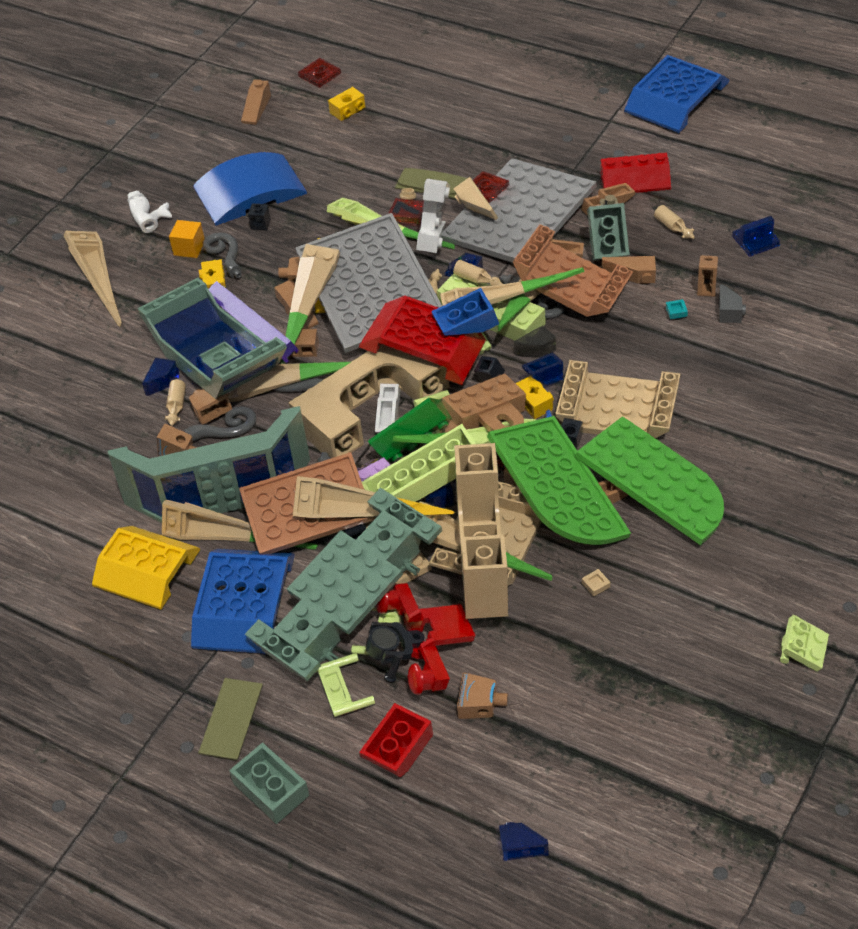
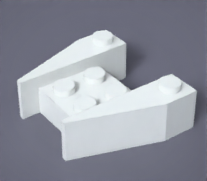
(431, 229)

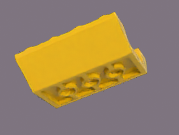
(141, 565)

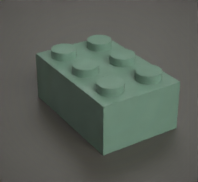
(608, 231)
(269, 783)

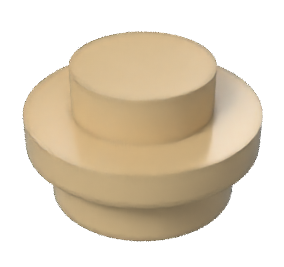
(407, 193)

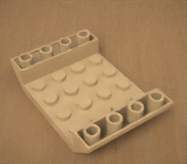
(606, 398)
(517, 524)

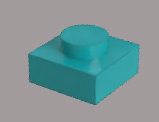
(676, 309)

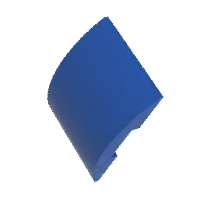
(247, 180)

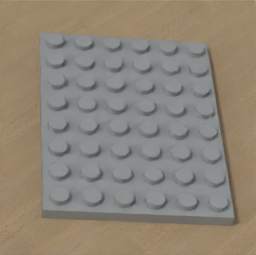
(531, 199)
(370, 271)

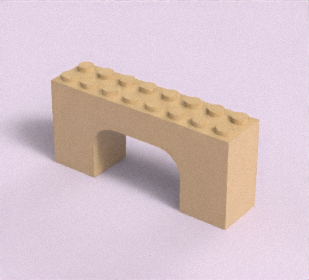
(329, 403)
(480, 532)

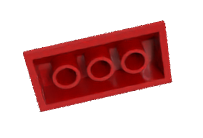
(640, 172)

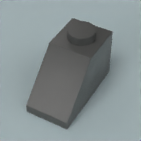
(730, 306)

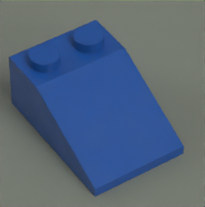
(466, 314)

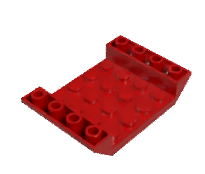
(411, 328)

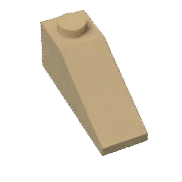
(473, 199)

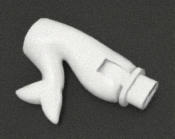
(140, 208)

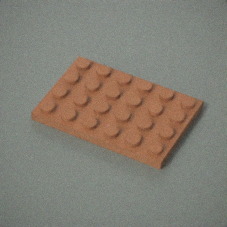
(272, 505)

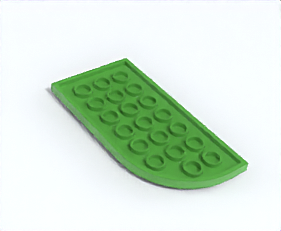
(656, 478)
(557, 483)

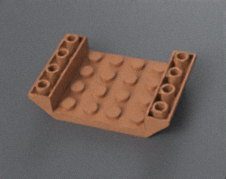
(586, 292)

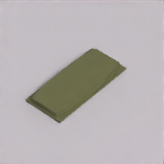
(416, 180)
(230, 719)

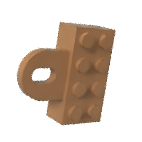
(487, 404)

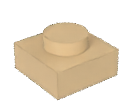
(596, 582)

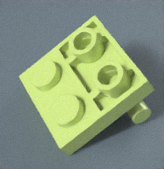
(804, 643)

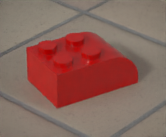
(397, 740)

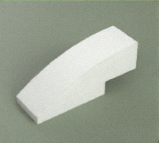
(387, 406)

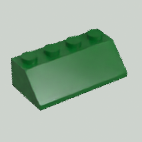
(421, 420)

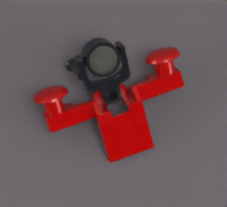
(448, 627)

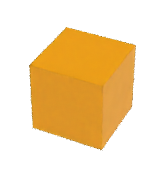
(186, 238)

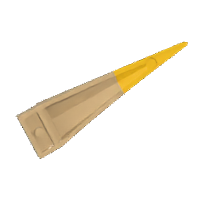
(333, 500)

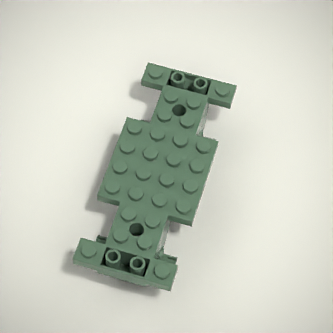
(345, 585)

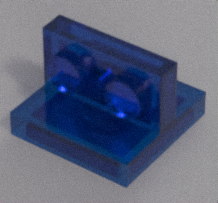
(757, 236)

